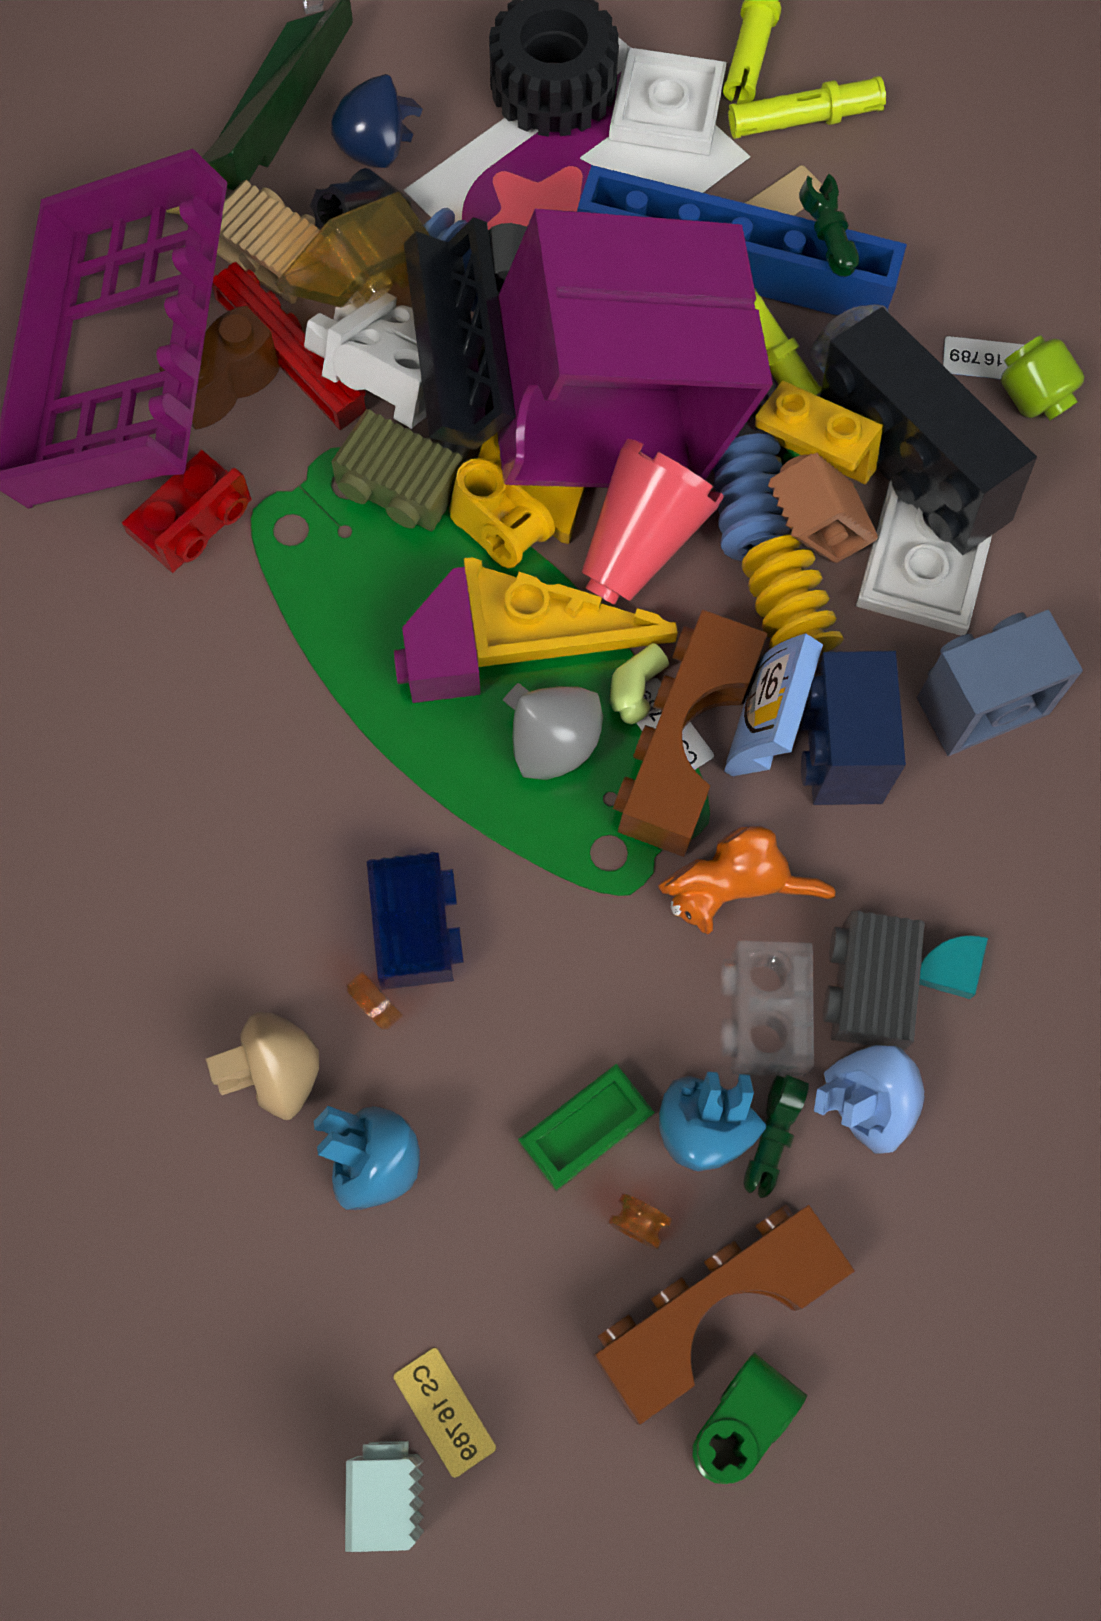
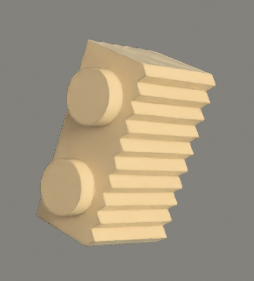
(263, 234)

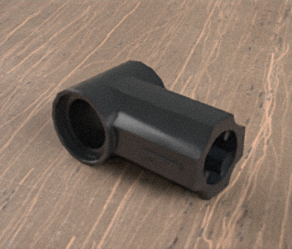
(343, 197)

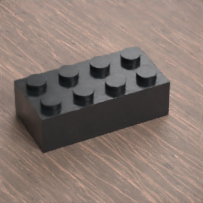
(936, 436)

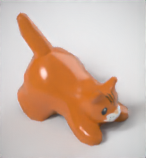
(743, 867)

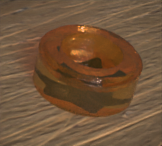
(373, 1001)

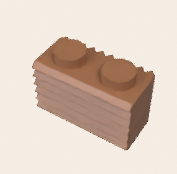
(822, 507)

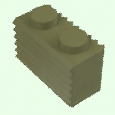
(396, 471)

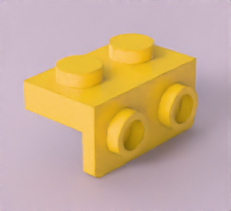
(819, 426)

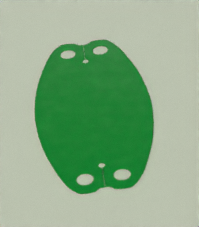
(348, 617)

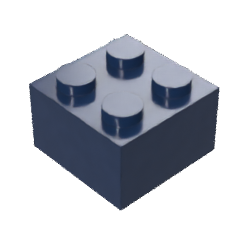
(853, 729)

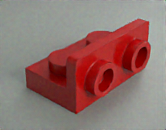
(188, 511)

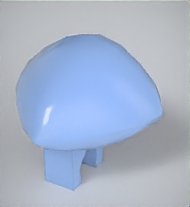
(875, 1095)

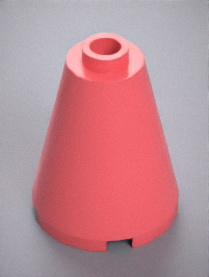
(644, 521)

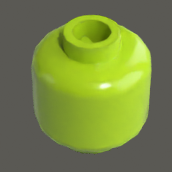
(1042, 378)

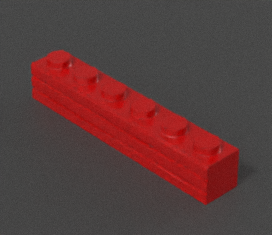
(241, 288)

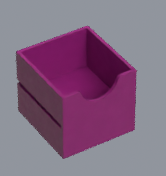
(624, 337)

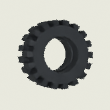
(547, 93)

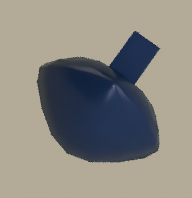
(370, 122)

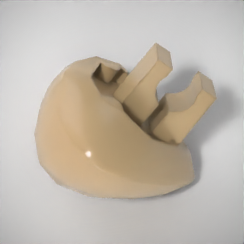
(272, 1058)

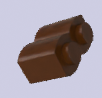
(234, 364)

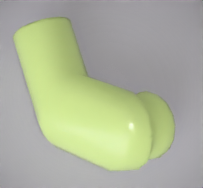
(630, 681)

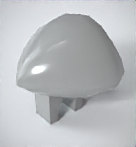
(553, 729)

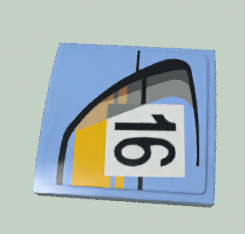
(773, 705)

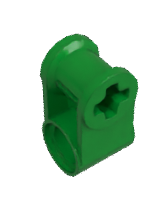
(752, 1411)

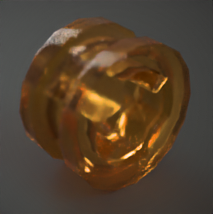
(640, 1221)

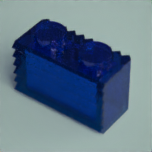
(411, 920)

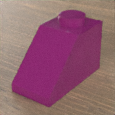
(440, 645)

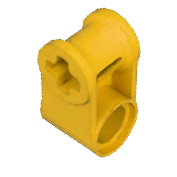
(498, 512)

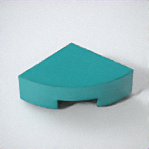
(954, 966)

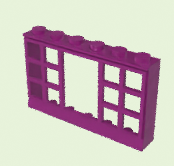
(29, 463)

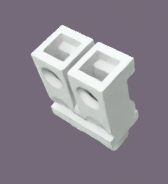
(373, 351)

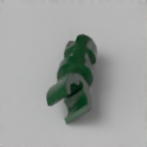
(830, 225)
(783, 1107)

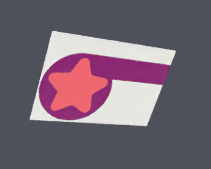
(515, 171)

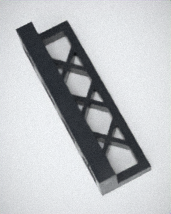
(452, 340)

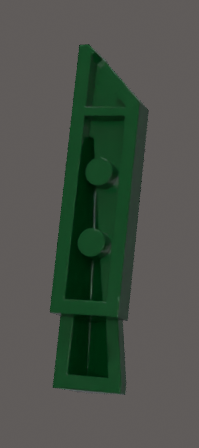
(278, 93)

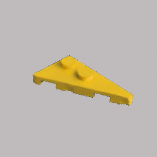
(536, 621)

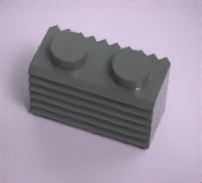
(875, 980)

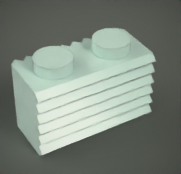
(383, 1498)

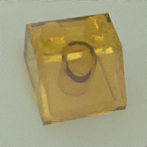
(355, 255)

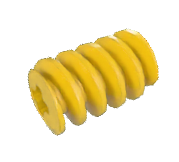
(784, 592)

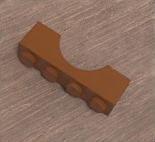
(668, 792)
(653, 1359)

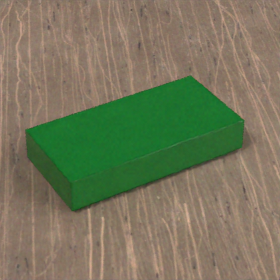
(586, 1127)

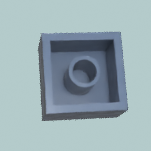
(998, 680)

